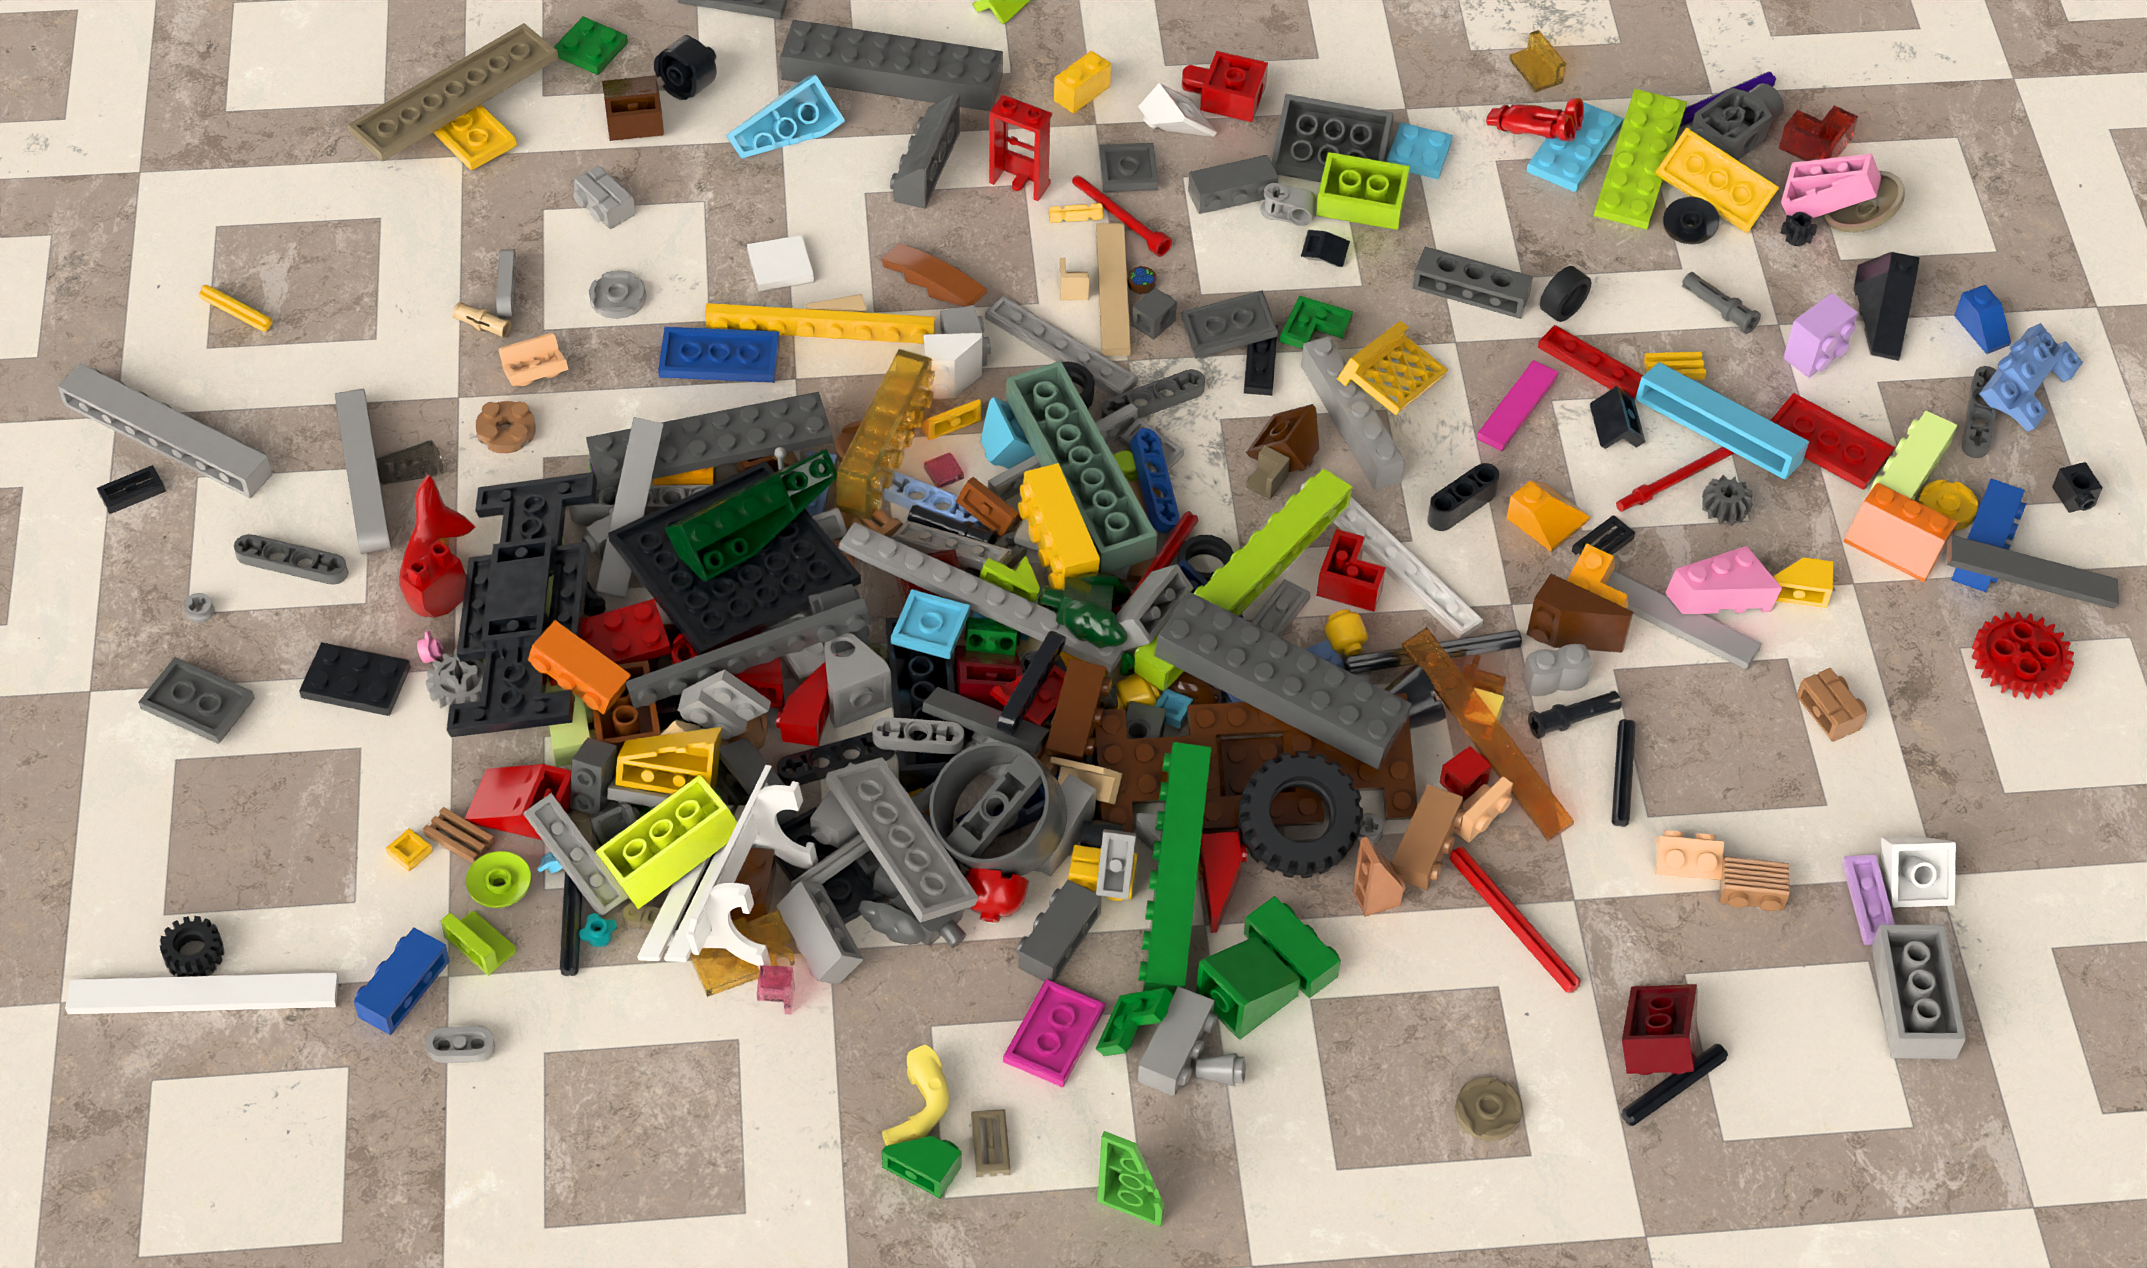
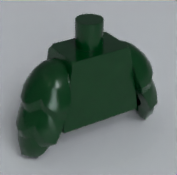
(1086, 608)

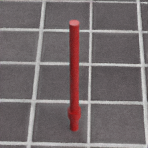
(1646, 492)

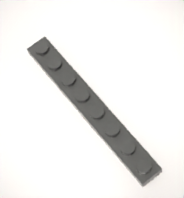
(749, 652)

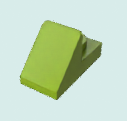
(1019, 582)

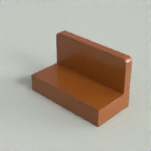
(987, 507)

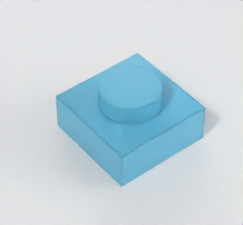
(1175, 706)

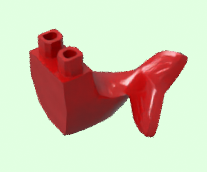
(429, 572)

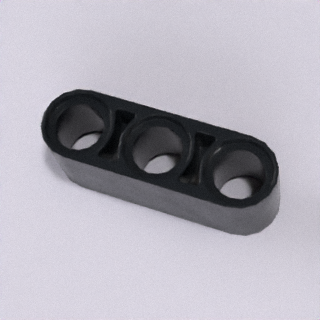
(1463, 497)

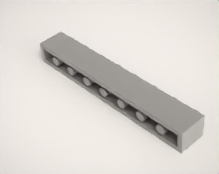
(165, 430)

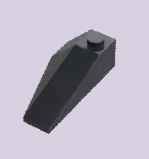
(1885, 300)

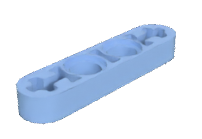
(931, 497)

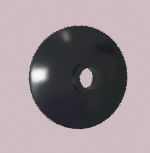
(1691, 212)

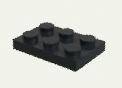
(355, 679)

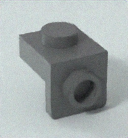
(612, 821)

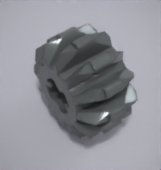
(1727, 500)

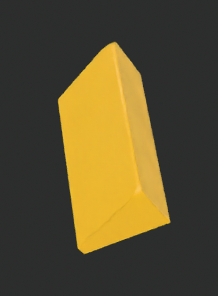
(952, 420)

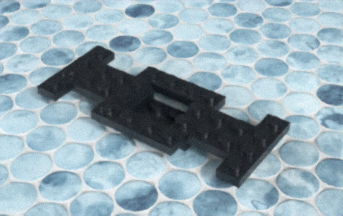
(508, 602)

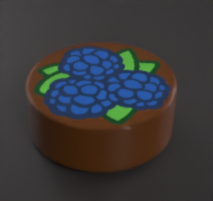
(1141, 280)

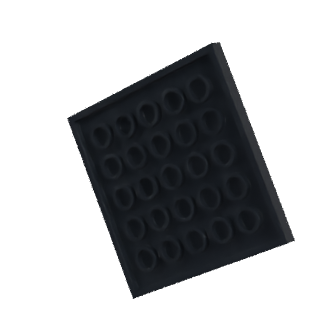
(745, 597)

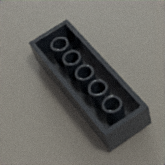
(912, 682)

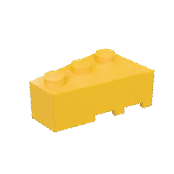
(669, 760)

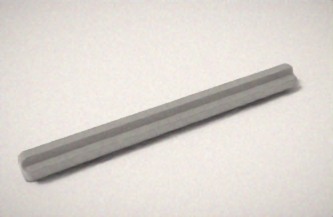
(852, 850)

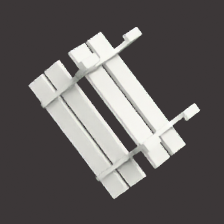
(717, 890)

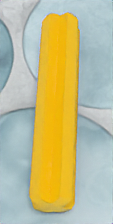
(235, 308)

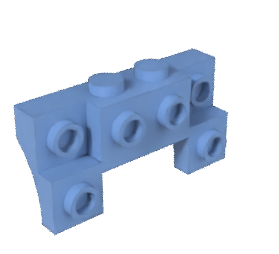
(2024, 370)

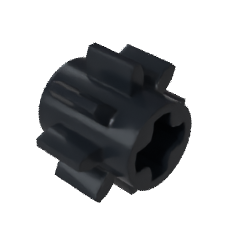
(1798, 229)

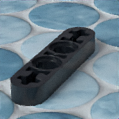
(1031, 683)
(834, 754)

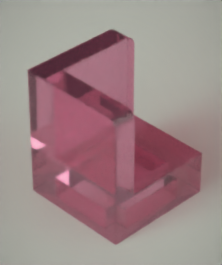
(776, 985)

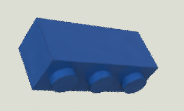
(401, 980)

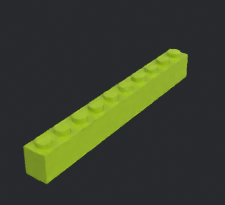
(1260, 560)

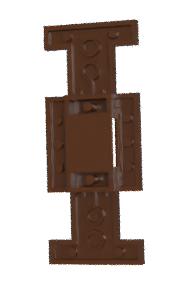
(1237, 760)

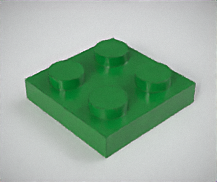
(590, 45)

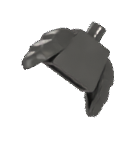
(903, 927)

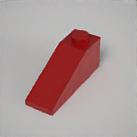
(806, 711)
(1221, 865)

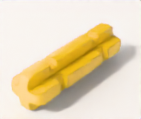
(1075, 212)

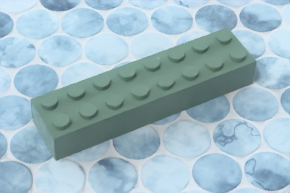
(1066, 434)

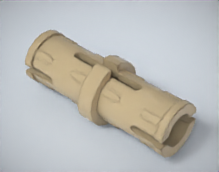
(482, 319)

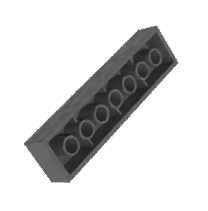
(892, 64)
(1282, 679)

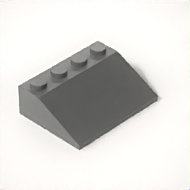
(1316, 126)

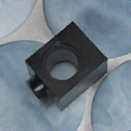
(2077, 487)

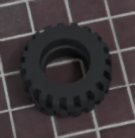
(1325, 781)

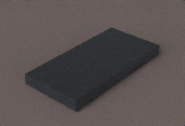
(846, 887)

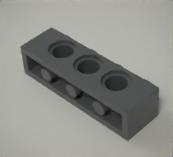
(1472, 282)

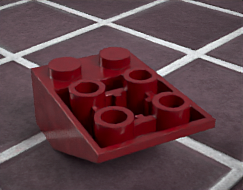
(981, 671)

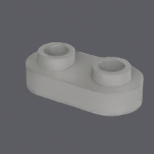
(461, 1044)

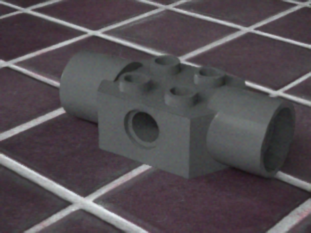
(1739, 119)

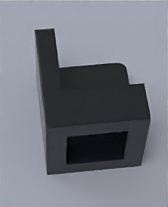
(1325, 247)

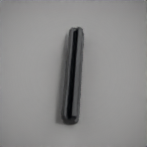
(1623, 773)
(570, 928)
(1673, 1085)

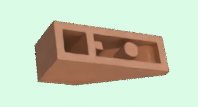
(1375, 880)

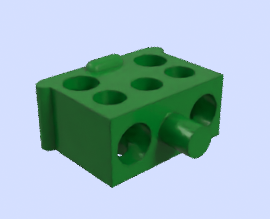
(990, 636)

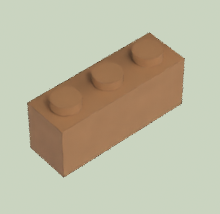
(1429, 837)

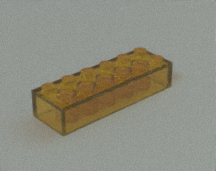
(884, 434)

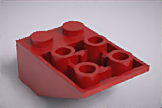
(511, 791)

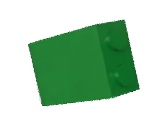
(1246, 984)

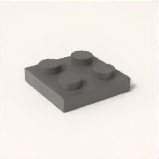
(1128, 167)

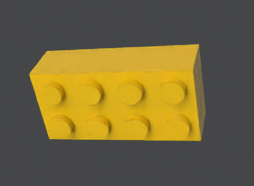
(1056, 525)

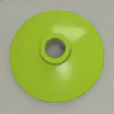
(495, 869)

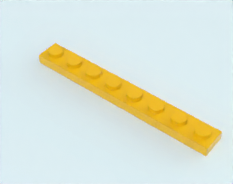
(821, 323)

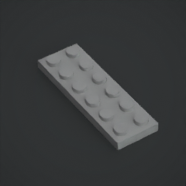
(901, 839)

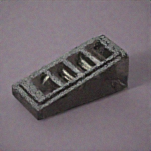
(412, 471)

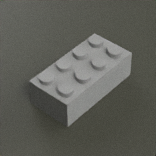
(1918, 992)

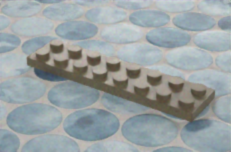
(453, 92)

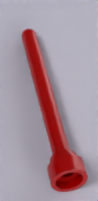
(1157, 242)

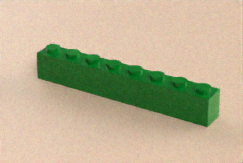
(1176, 867)

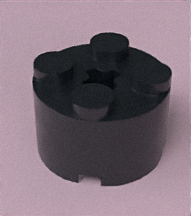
(686, 67)

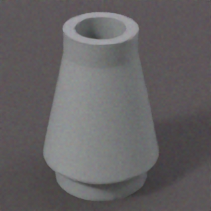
(1223, 1069)

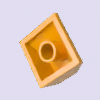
(1545, 514)

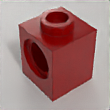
(1465, 773)

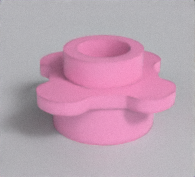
(429, 648)

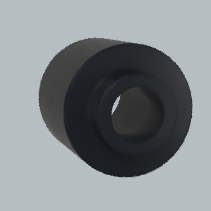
(1093, 832)

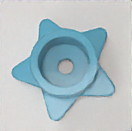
(549, 862)

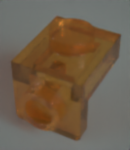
(1482, 679)

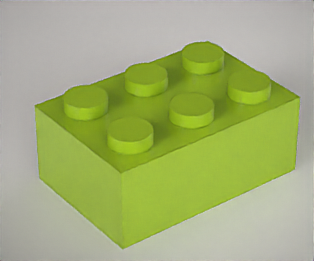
(1362, 191)

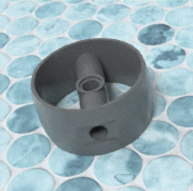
(1013, 791)

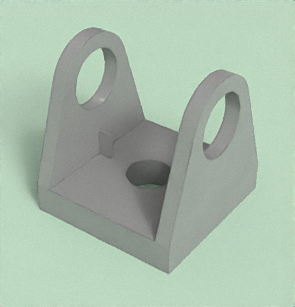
(856, 683)

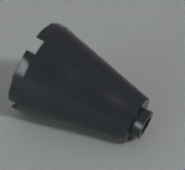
(1420, 693)

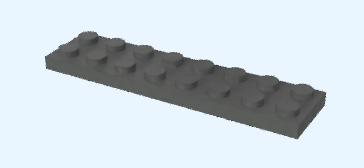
(719, 438)

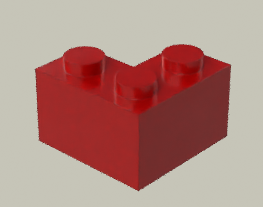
(1346, 576)

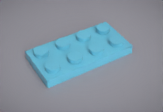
(1572, 161)

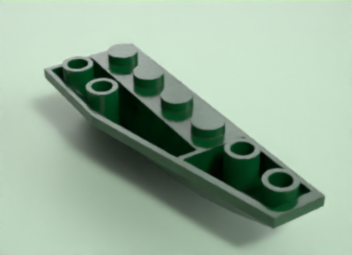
(749, 517)

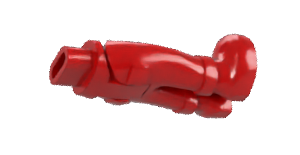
(1539, 120)

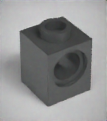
(1154, 313)

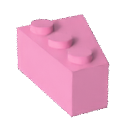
(1830, 184)
(1724, 582)

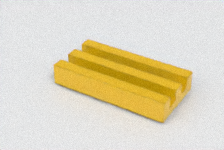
(1678, 361)

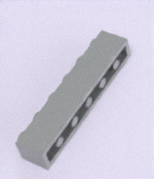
(1352, 414)

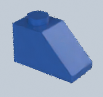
(1983, 318)

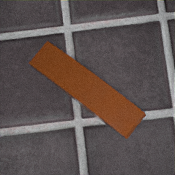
(934, 274)

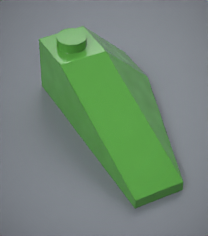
(1127, 1180)

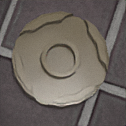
(1488, 1109)

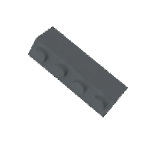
(927, 153)

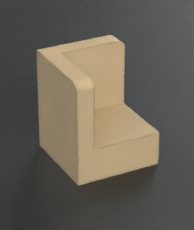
(1073, 284)

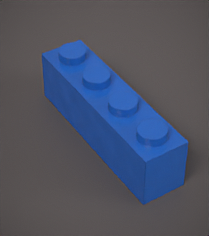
(1993, 526)

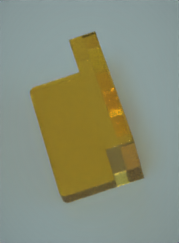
(1539, 63)

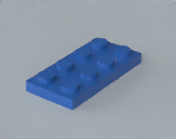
(719, 354)

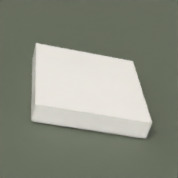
(780, 263)

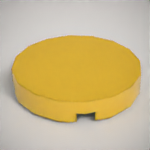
(1951, 500)

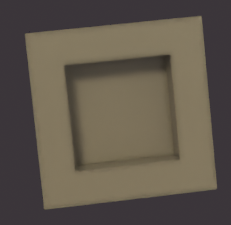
(1270, 472)

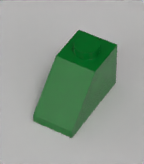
(924, 1163)

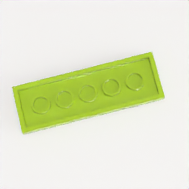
(1642, 145)

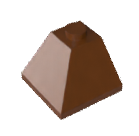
(1291, 434)

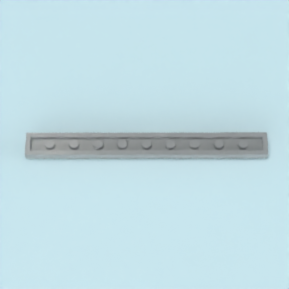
(968, 589)

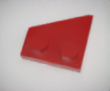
(1045, 701)

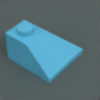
(1003, 436)

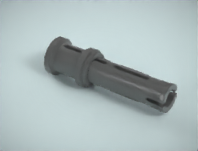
(1730, 308)

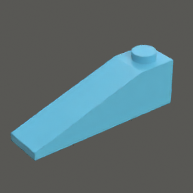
(791, 118)

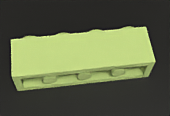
(1917, 455)

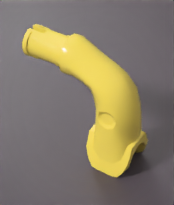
(926, 1072)

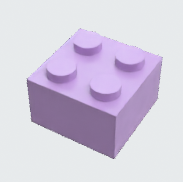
(1820, 335)

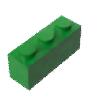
(1294, 944)

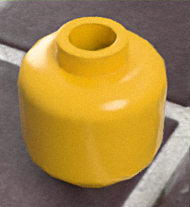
(1346, 632)
(1136, 690)

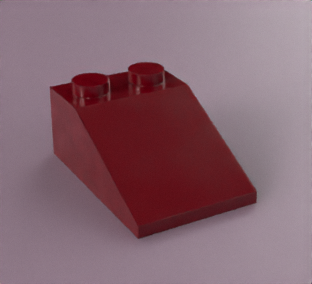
(1661, 1029)

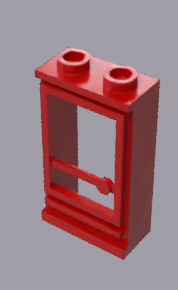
(1001, 159)

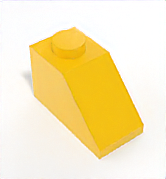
(1806, 582)

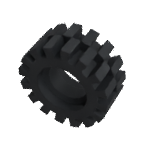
(188, 932)

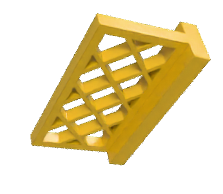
(1379, 355)

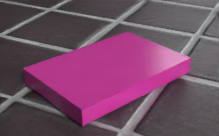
(1054, 1033)

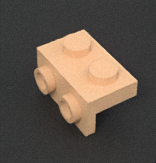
(532, 360)
(1483, 808)
(1689, 857)

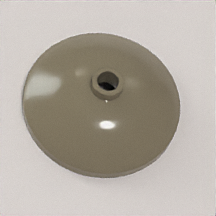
(1871, 212)

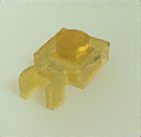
(772, 932)

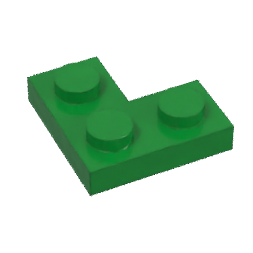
(1314, 316)
(1130, 1013)

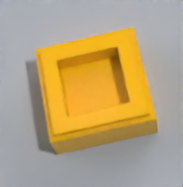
(409, 849)

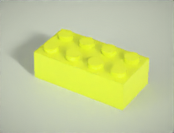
(668, 841)

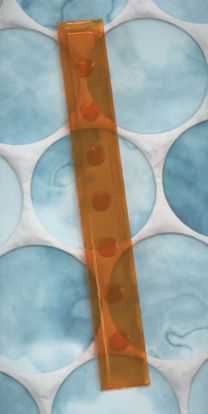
(1488, 734)

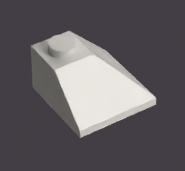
(1174, 113)
(1918, 871)

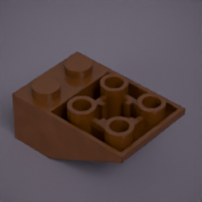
(633, 108)

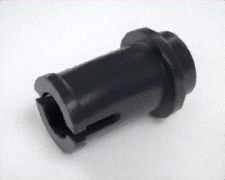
(593, 603)

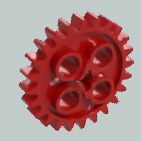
(2022, 655)

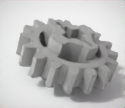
(445, 680)

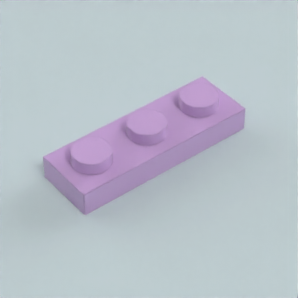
(1867, 894)

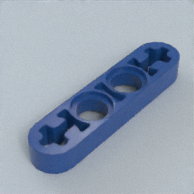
(1154, 505)

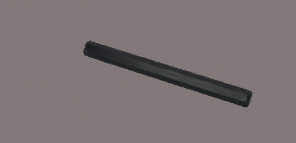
(1453, 648)

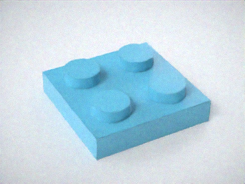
(1420, 149)
(930, 624)

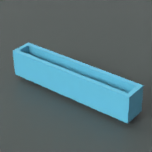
(1722, 420)

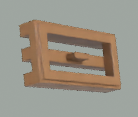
(462, 824)

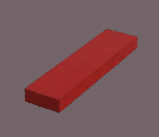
(1590, 361)

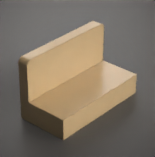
(1102, 779)

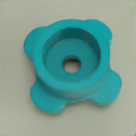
(597, 938)

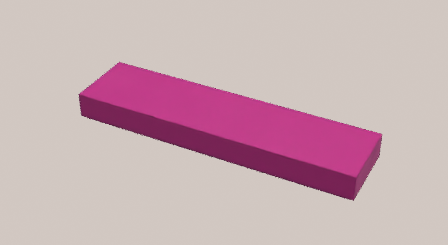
(1517, 405)

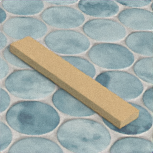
(1113, 289)

